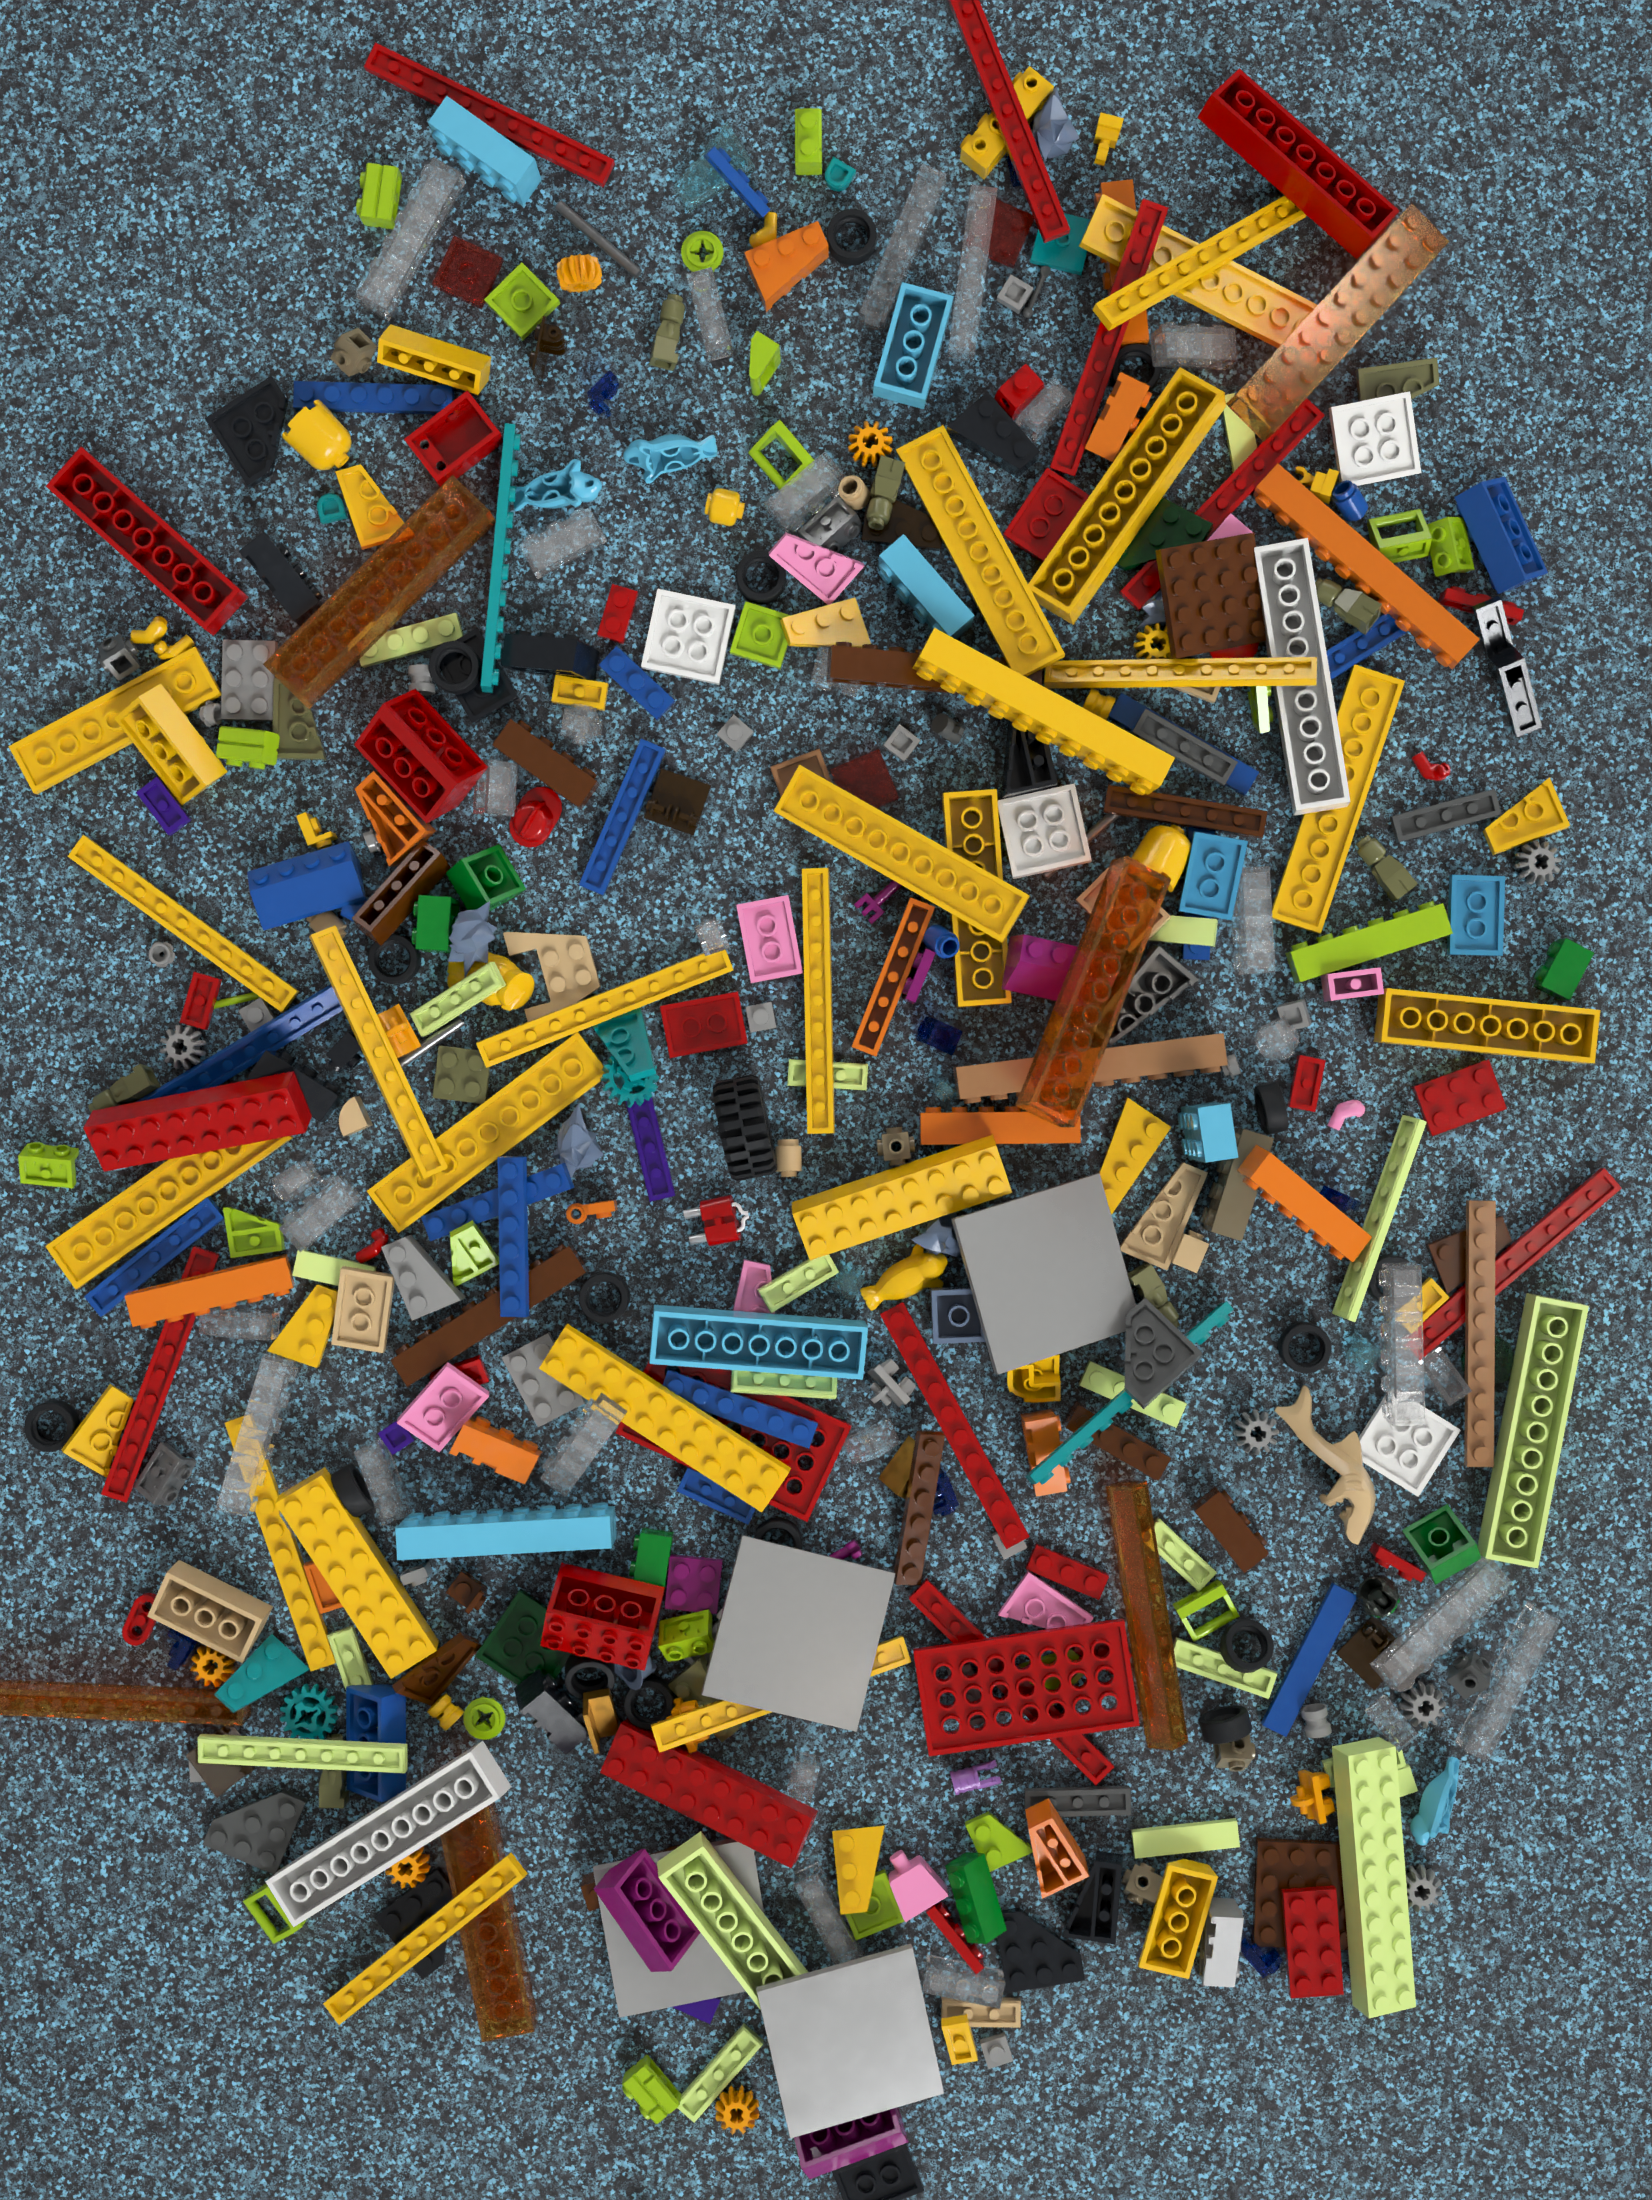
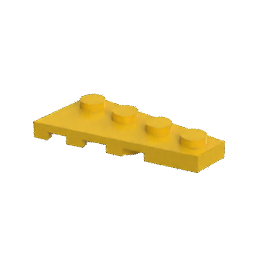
(1131, 1147)

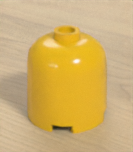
(319, 437)
(1164, 851)

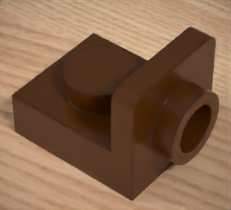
(468, 1591)

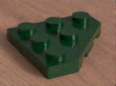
(1165, 528)

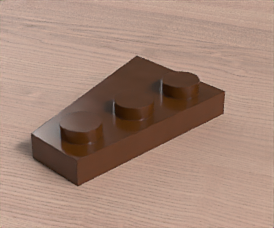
(1450, 1255)
(437, 1671)

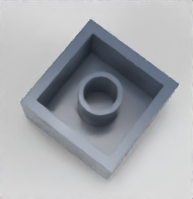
(954, 1316)

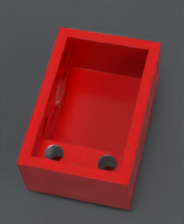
(454, 440)

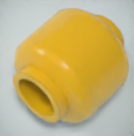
(724, 507)

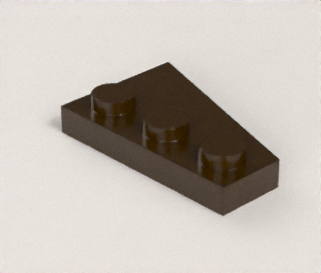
(907, 521)

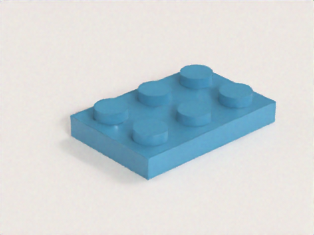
(1212, 875)
(1476, 915)

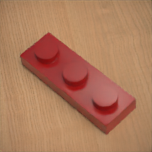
(1457, 598)
(1067, 1571)
(954, 1933)

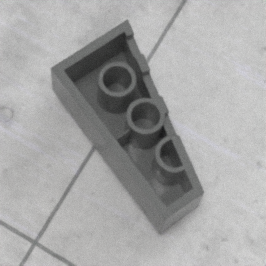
(1153, 985)

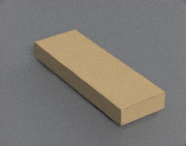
(984, 2016)

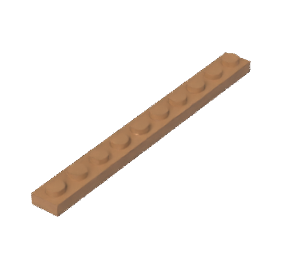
(1480, 1332)

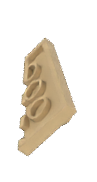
(1164, 1221)

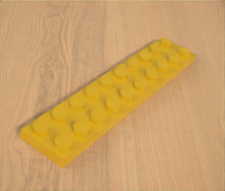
(1227, 292)
(980, 552)
(1327, 835)
(901, 853)
(491, 1131)
(150, 1208)
(666, 1418)

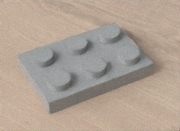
(246, 681)
(541, 1392)

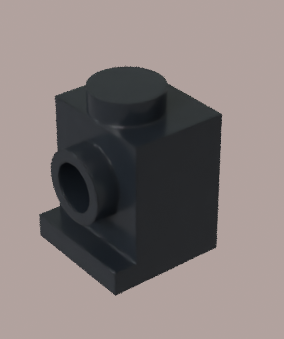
(345, 1053)

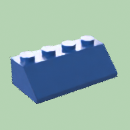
(1500, 534)
(306, 885)
(365, 1711)

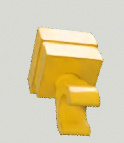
(1106, 135)
(1320, 484)

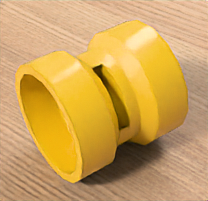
(1099, 704)
(445, 1711)

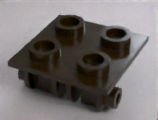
(549, 341)
(677, 801)
(1365, 1648)
(219, 1776)

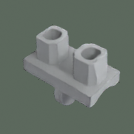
(898, 1393)

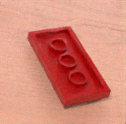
(1312, 1941)

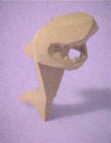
(1344, 1458)

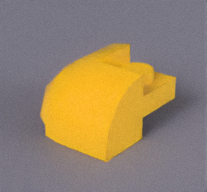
(1036, 1381)

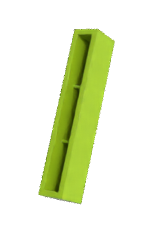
(1368, 943)

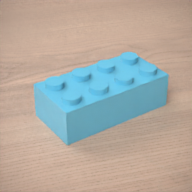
(484, 151)
(913, 345)
(923, 589)
(1208, 1132)

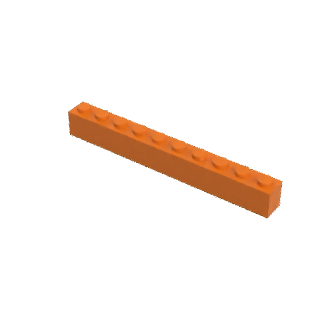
(1365, 567)

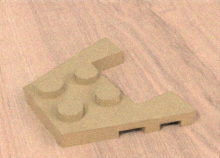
(565, 966)

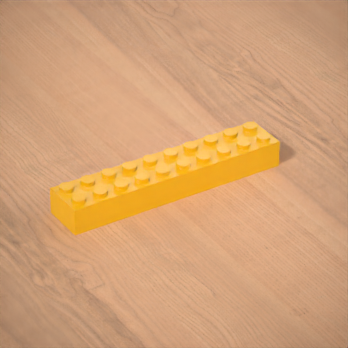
(1127, 495)
(1042, 713)

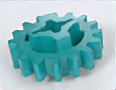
(615, 1073)
(306, 1704)

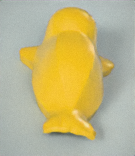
(906, 1277)

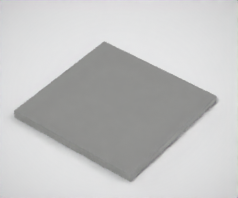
(1045, 1272)
(798, 1633)
(699, 1972)
(850, 2040)

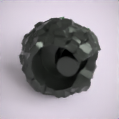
(1378, 1596)

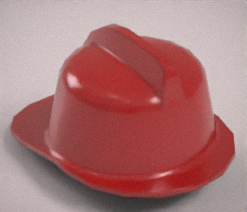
(535, 817)

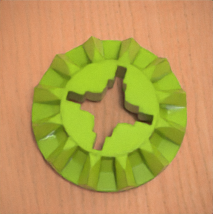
(693, 244)
(483, 1729)

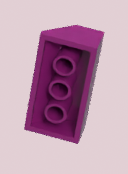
(1036, 966)
(647, 1912)
(849, 2142)

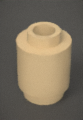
(854, 492)
(325, 920)
(788, 1157)

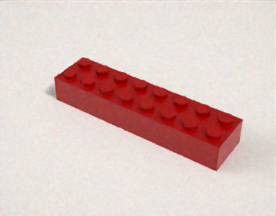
(1297, 163)
(147, 541)
(198, 1121)
(711, 1794)

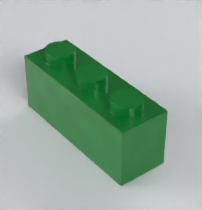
(975, 1898)

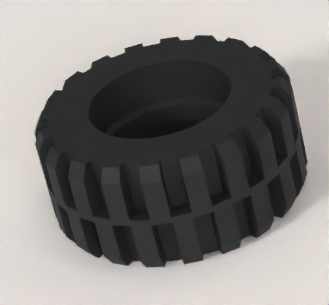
(744, 1127)

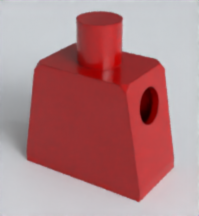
(1019, 391)

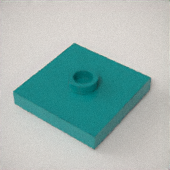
(1064, 251)

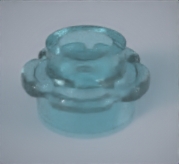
(943, 1090)

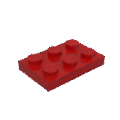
(1045, 515)
(704, 1024)
(1459, 1097)

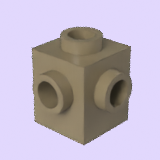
(353, 352)
(884, 1145)
(1235, 1754)
(1151, 1880)

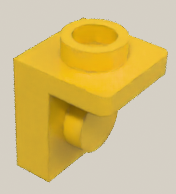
(311, 827)

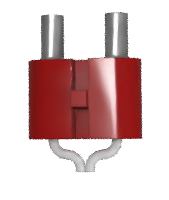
(719, 1221)

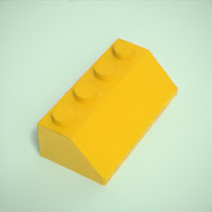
(170, 744)
(1178, 1918)

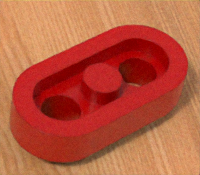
(138, 1617)

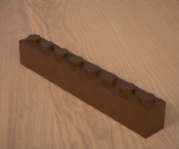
(884, 668)
(484, 1318)

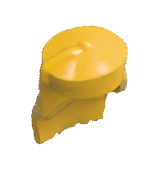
(518, 983)

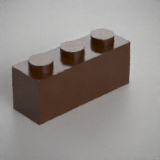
(1231, 1529)

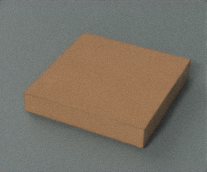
(784, 771)

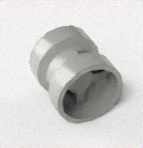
(421, 679)
(1316, 1720)

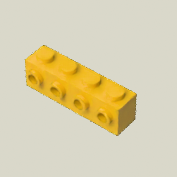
(986, 146)
(433, 359)

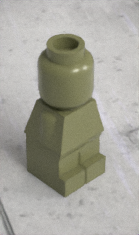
(668, 334)
(884, 491)
(1349, 604)
(1386, 869)
(127, 1089)
(1153, 1289)
(332, 1784)

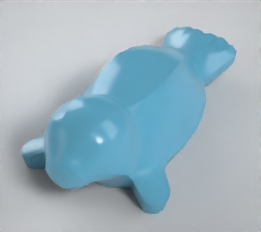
(668, 454)
(559, 489)
(1436, 1804)

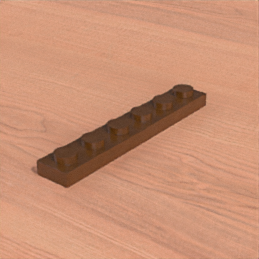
(1186, 812)
(918, 1507)

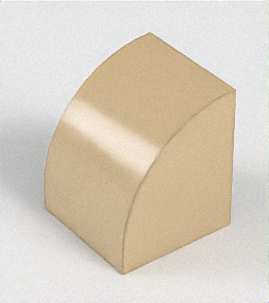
(353, 1117)

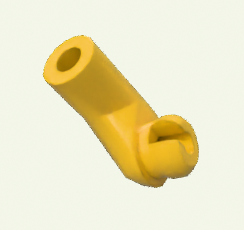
(152, 634)
(168, 652)

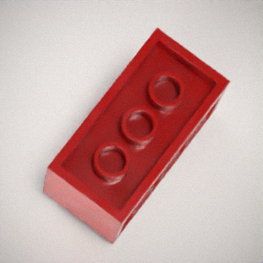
(420, 755)
(602, 1616)

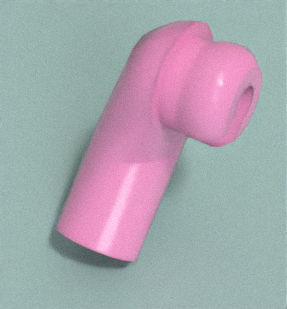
(1345, 1110)

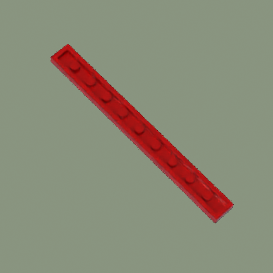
(1010, 118)
(509, 123)
(1106, 343)
(1234, 490)
(1525, 1251)
(154, 1390)
(954, 1425)
(959, 1629)

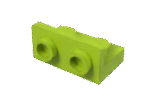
(1450, 546)
(48, 1165)
(686, 1635)

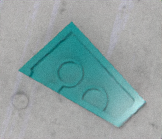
(628, 1043)
(261, 1673)

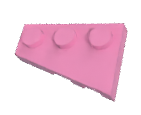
(815, 567)
(752, 1277)
(1042, 1605)

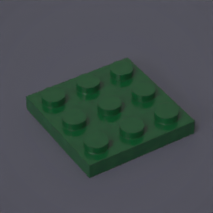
(516, 1640)

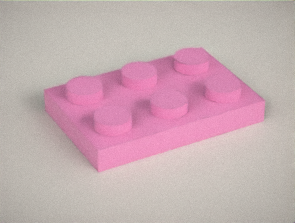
(769, 939)
(443, 1407)

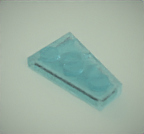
(702, 181)

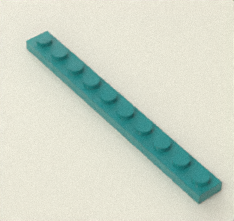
(501, 547)
(1120, 1403)

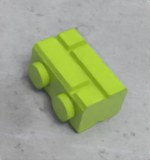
(808, 141)
(380, 195)
(247, 746)
(651, 2090)

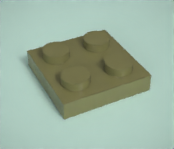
(461, 1075)

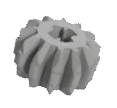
(1546, 866)
(176, 1054)
(1263, 1438)
(1429, 1710)
(1429, 1888)

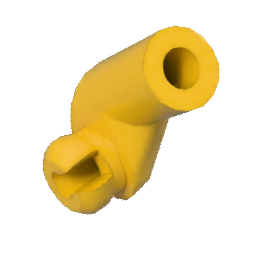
(767, 233)

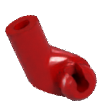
(1430, 770)
(374, 1248)

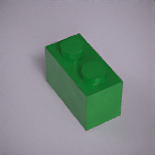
(1562, 969)
(652, 1556)

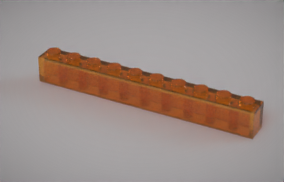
(1147, 1614)
(117, 1702)

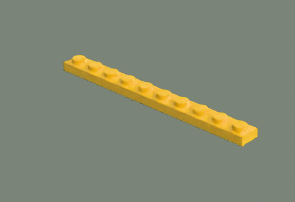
(1197, 262)
(1182, 672)
(183, 923)
(818, 1001)
(603, 1007)
(378, 1052)
(289, 1567)
(725, 1714)
(425, 1938)

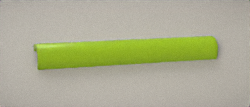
(235, 1000)

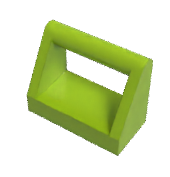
(763, 361)
(791, 445)
(1405, 546)
(1198, 1600)
(262, 1919)

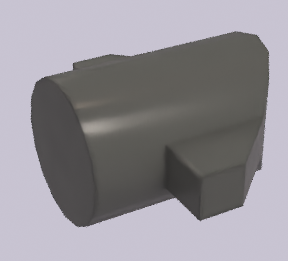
(948, 728)

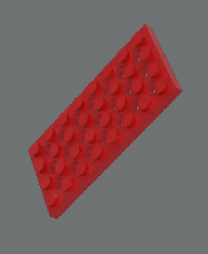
(823, 1455)
(1044, 1725)

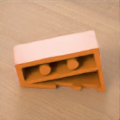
(785, 261)
(1118, 416)
(392, 818)
(1041, 1439)
(497, 1449)
(1054, 1849)

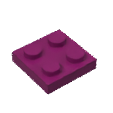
(921, 965)
(693, 1583)

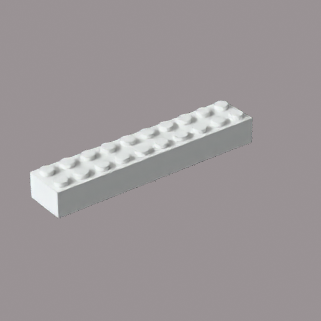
(1304, 712)
(388, 1833)

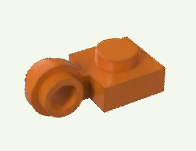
(601, 1209)

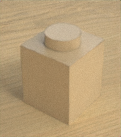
(1190, 1251)

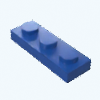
(737, 181)
(636, 683)
(713, 1495)

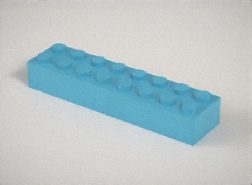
(758, 1342)
(506, 1532)

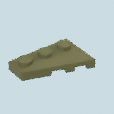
(1397, 378)
(295, 727)
(689, 1686)

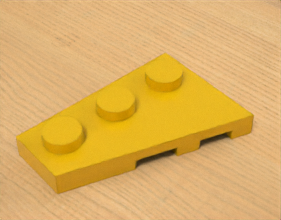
(368, 508)
(826, 626)
(1530, 819)
(309, 1328)
(99, 1432)
(856, 1864)

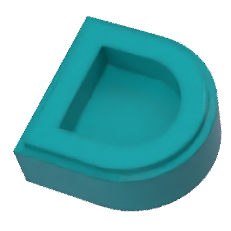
(839, 175)
(331, 508)

